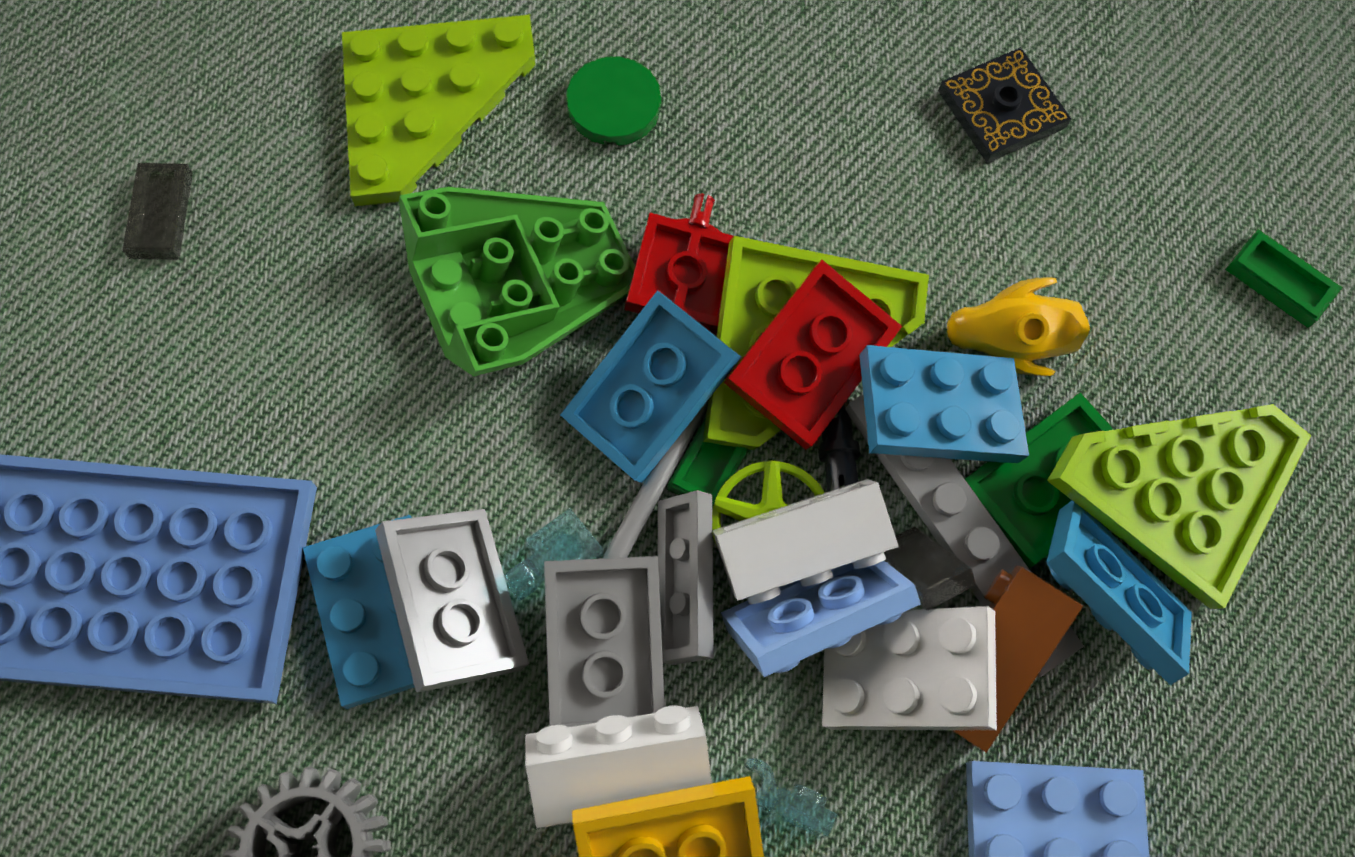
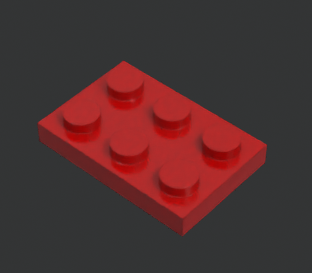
(810, 354)

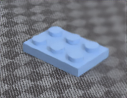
(819, 615)
(1055, 811)

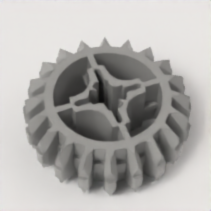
(266, 823)

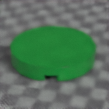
(613, 100)

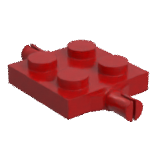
(684, 263)

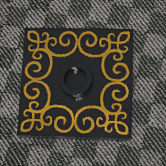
(1004, 105)

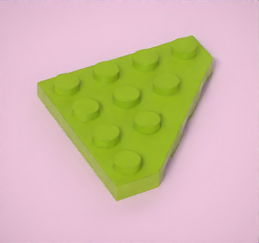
(419, 92)
(758, 285)
(1187, 490)

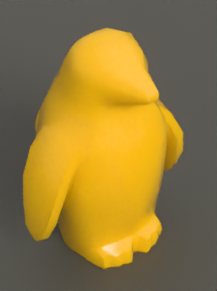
(1022, 326)

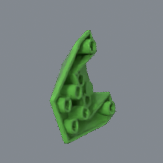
(510, 270)

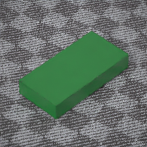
(1283, 278)
(706, 466)

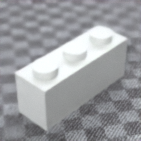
(806, 541)
(614, 761)

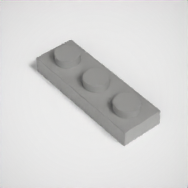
(686, 577)

